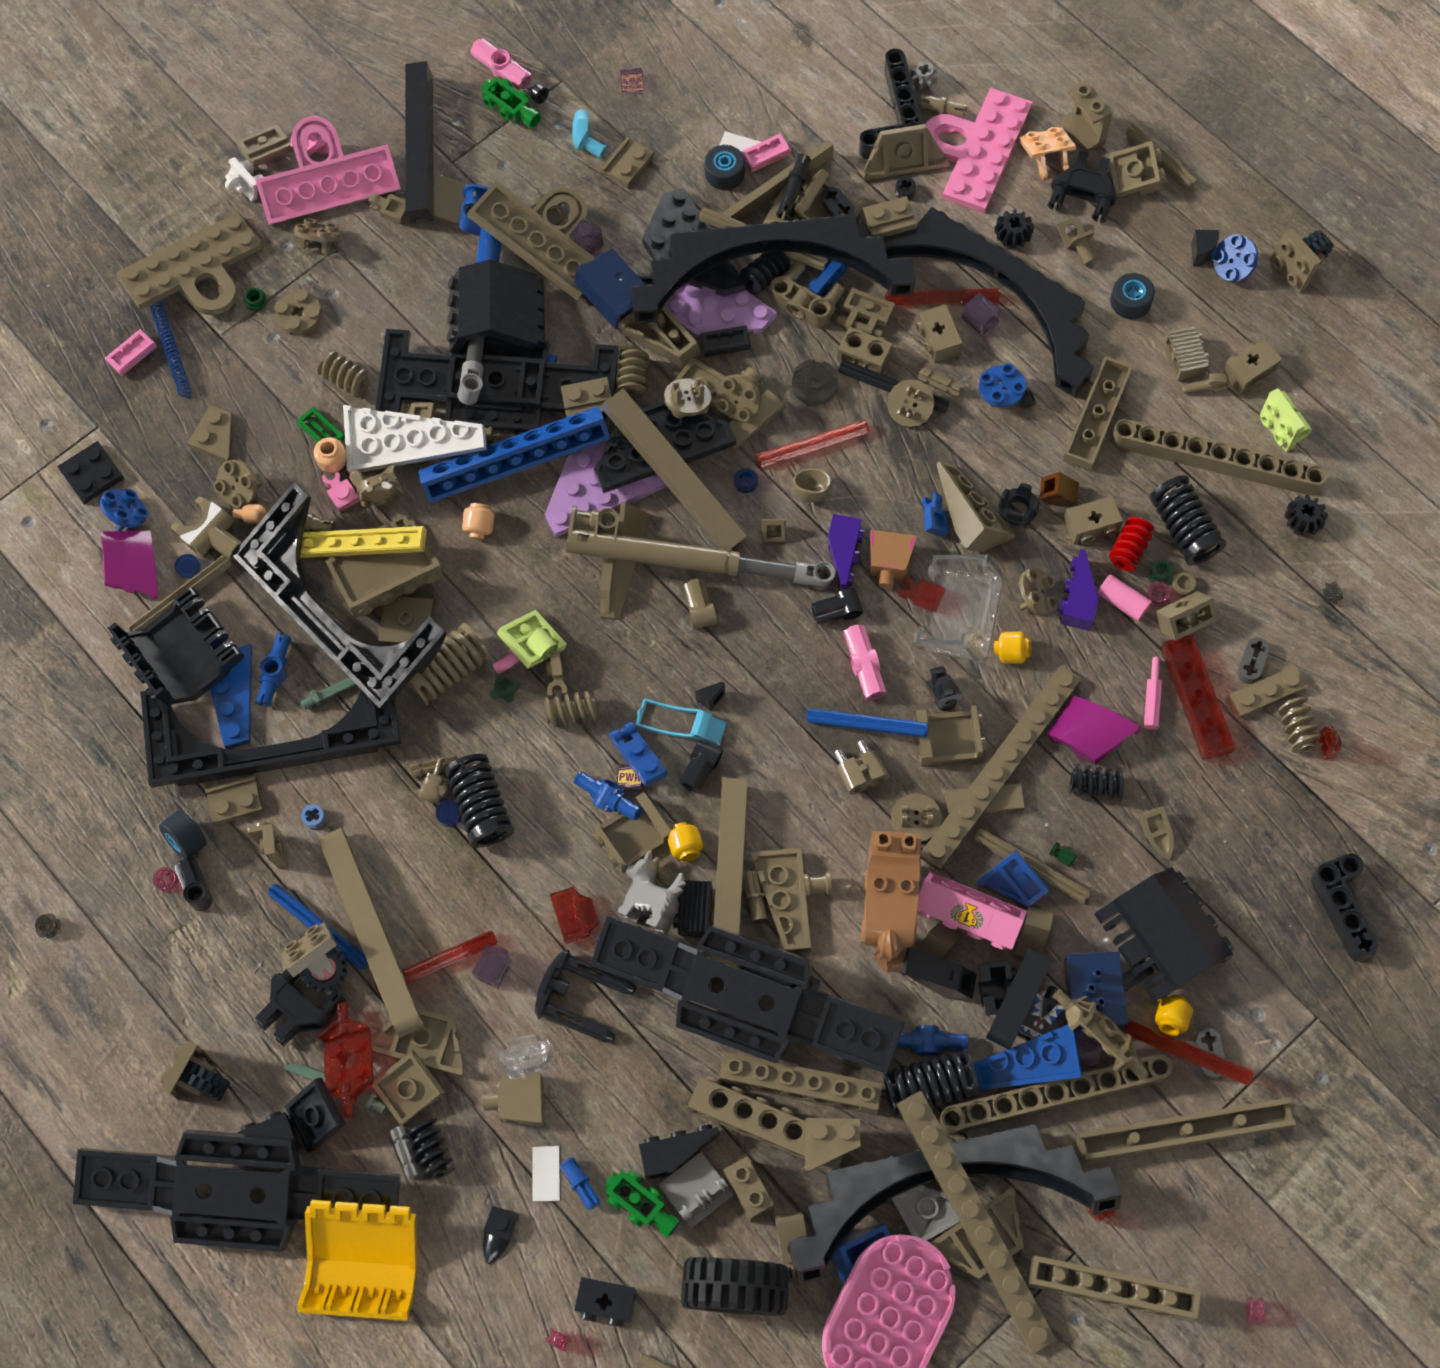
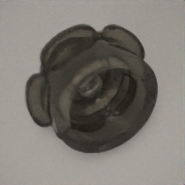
(1332, 592)
(42, 921)

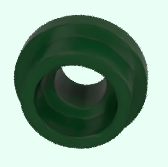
(252, 294)

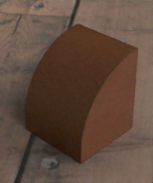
(1059, 490)

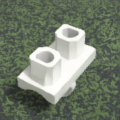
(241, 179)

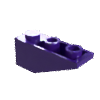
(842, 543)
(1082, 595)

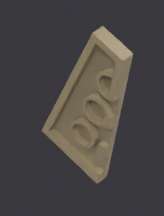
(784, 889)

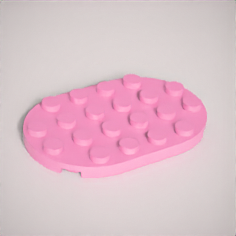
(890, 1307)

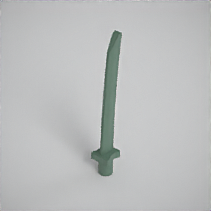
(317, 698)
(371, 1101)

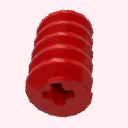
(1131, 544)

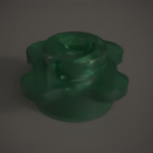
(1164, 566)
(500, 683)

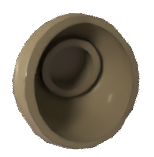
(812, 485)

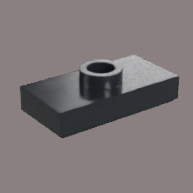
(725, 341)

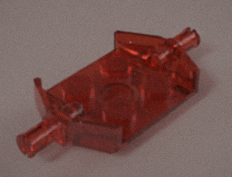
(341, 1041)

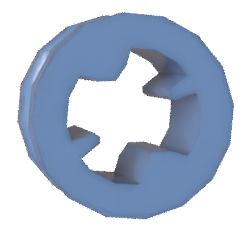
(314, 824)

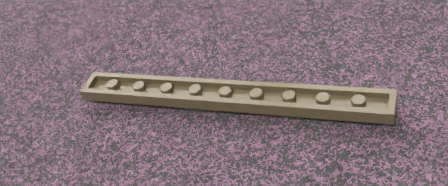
(999, 768)
(976, 1222)

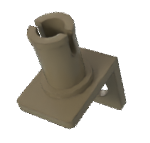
(1080, 241)

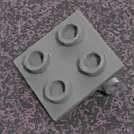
(696, 1190)

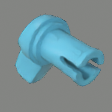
(581, 135)

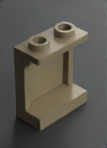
(1089, 119)
(810, 202)
(951, 737)
(630, 839)

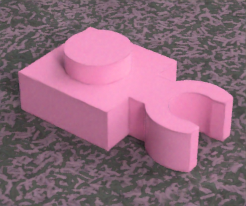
(340, 492)

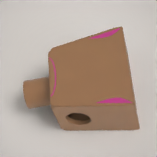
(890, 556)

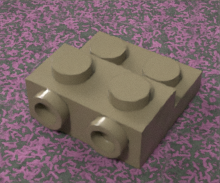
(1137, 170)

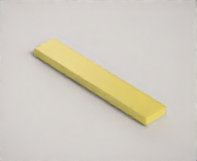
(363, 541)

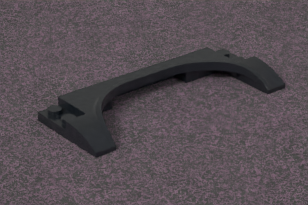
(274, 561)
(183, 760)

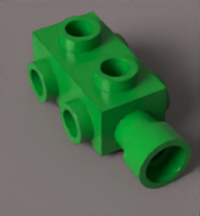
(509, 103)
(637, 1199)

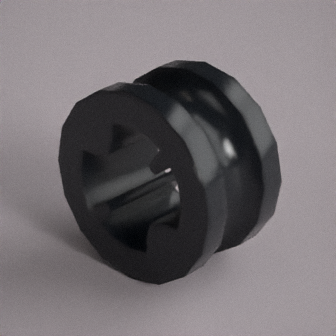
(908, 182)

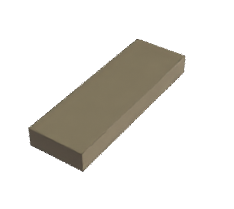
(745, 430)
(1007, 799)

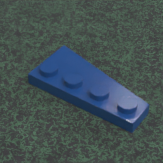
(232, 702)
(1036, 1061)

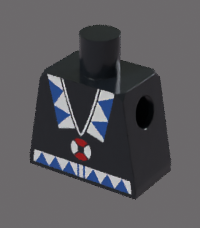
(1043, 1017)

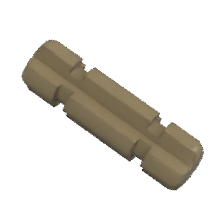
(940, 382)
(418, 770)

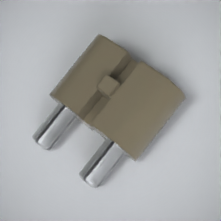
(863, 771)

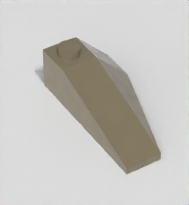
(970, 516)

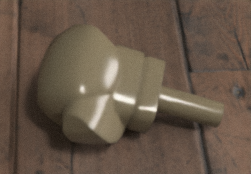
(433, 787)

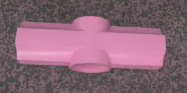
(501, 64)
(864, 662)

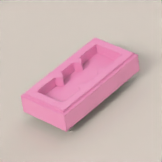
(766, 152)
(131, 352)

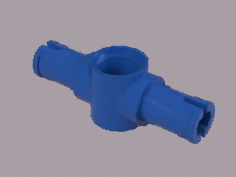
(271, 681)
(608, 796)
(930, 1041)

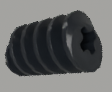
(763, 270)
(1097, 782)
(429, 1150)

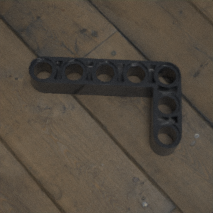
(902, 98)

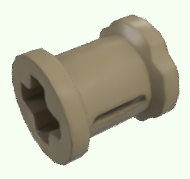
(818, 884)

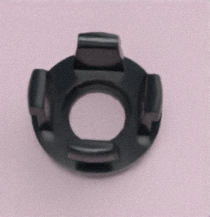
(1021, 494)

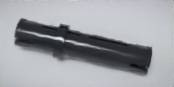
(796, 179)

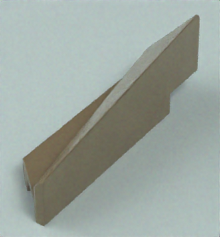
(618, 573)

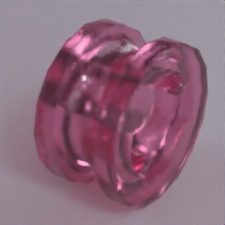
(1155, 587)
(167, 872)
(1255, 1310)
(557, 1339)

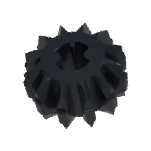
(1014, 229)
(1306, 515)

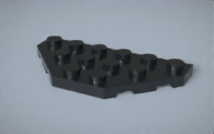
(679, 213)
(689, 436)

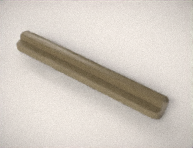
(1168, 162)

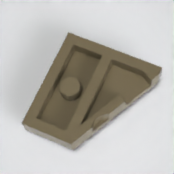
(213, 434)
(829, 1140)

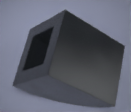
(1203, 245)

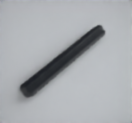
(881, 381)

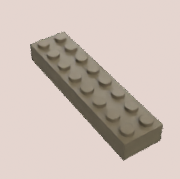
(1097, 413)

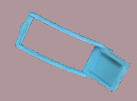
(704, 727)

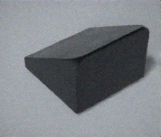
(710, 695)

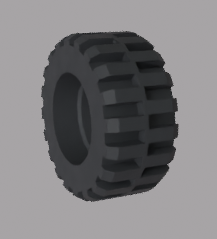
(735, 1286)

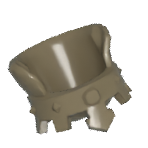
(376, 487)

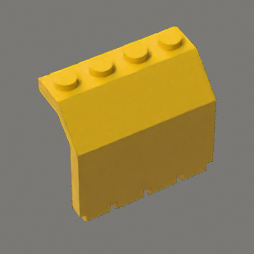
(359, 1260)

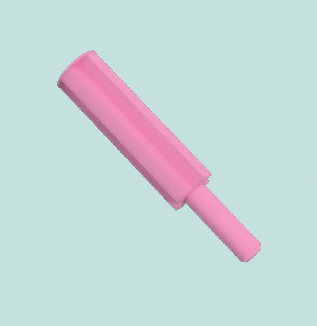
(1153, 697)

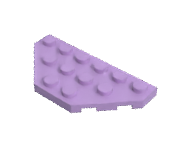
(705, 311)
(580, 488)

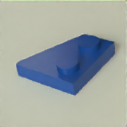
(1015, 879)

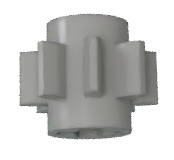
(924, 76)

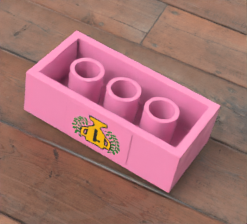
(970, 911)

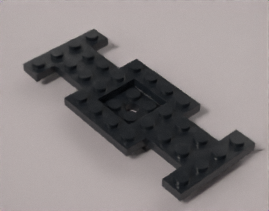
(525, 381)

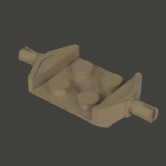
(1104, 1030)

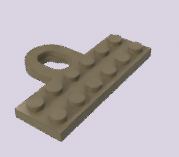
(532, 235)
(190, 261)

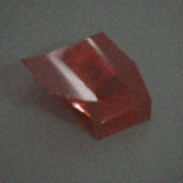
(574, 914)

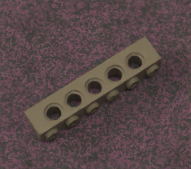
(800, 1083)
(752, 1126)
(1114, 1288)

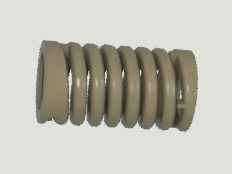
(448, 650)

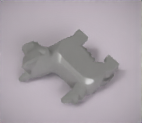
(649, 899)

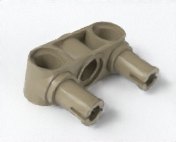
(801, 301)

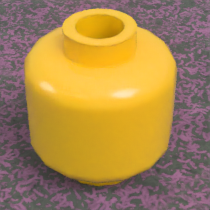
(1013, 647)
(685, 842)
(1174, 1015)

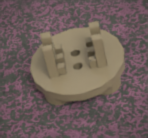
(316, 232)
(915, 392)
(728, 393)
(687, 397)
(236, 483)
(1037, 592)
(928, 816)

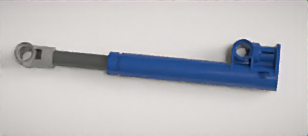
(488, 248)

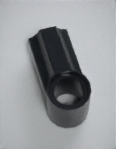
(843, 605)
(703, 760)
(193, 883)

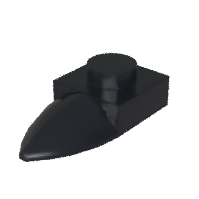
(498, 1233)

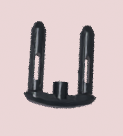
(552, 983)

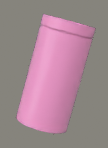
(1124, 597)

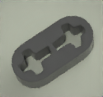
(1248, 658)
(1216, 1049)

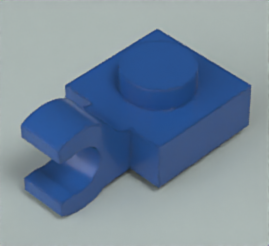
(934, 518)

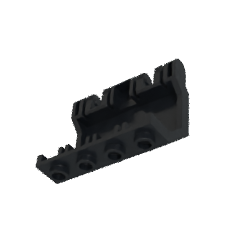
(179, 651)
(1167, 929)

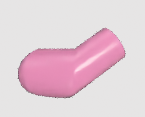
(506, 663)

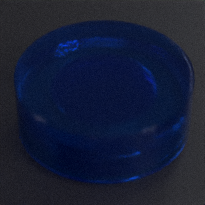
(746, 480)
(187, 566)
(448, 813)

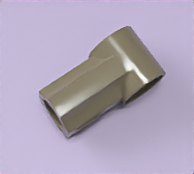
(701, 610)

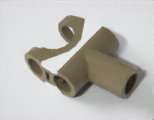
(209, 531)

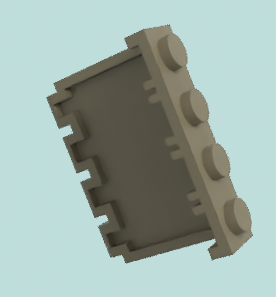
(381, 578)

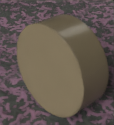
(1183, 584)

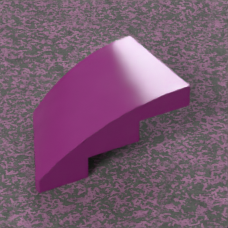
(129, 561)
(1091, 729)

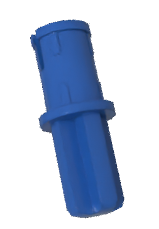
(580, 1183)

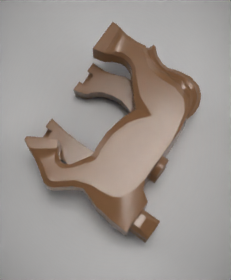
(891, 896)

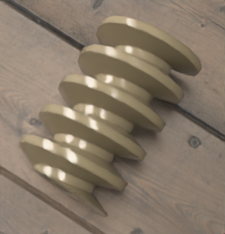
(632, 370)
(344, 374)
(571, 709)
(1298, 725)

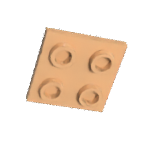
(1045, 142)

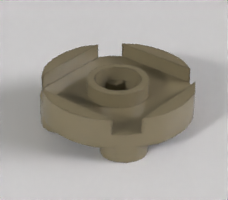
(296, 301)

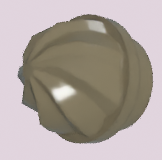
(753, 375)

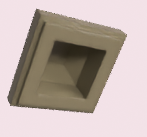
(773, 530)

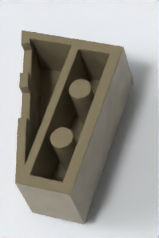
(663, 337)

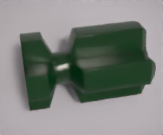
(1064, 856)

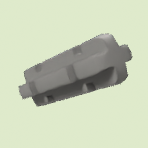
(405, 1152)

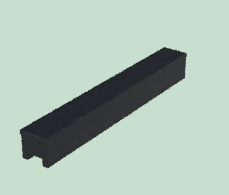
(419, 142)

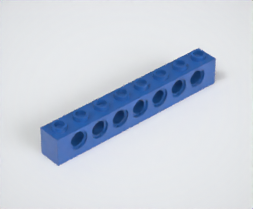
(514, 454)

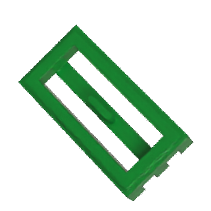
(306, 417)

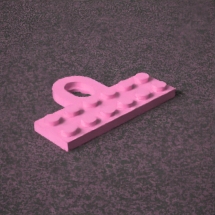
(986, 147)
(325, 183)

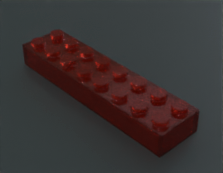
(1198, 697)

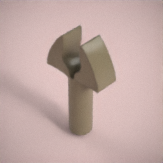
(1217, 383)

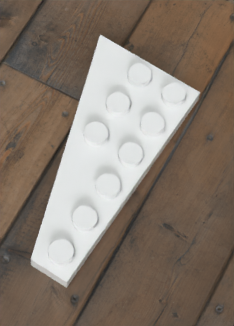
(399, 439)

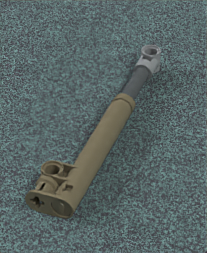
(591, 537)

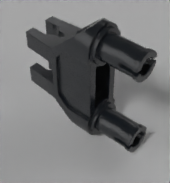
(1085, 184)
(295, 1009)

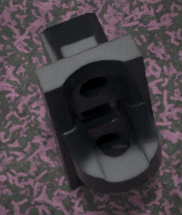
(943, 689)

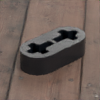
(842, 202)

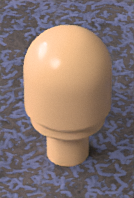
(250, 513)

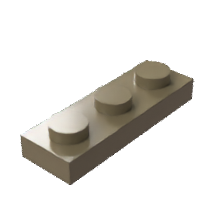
(1267, 691)

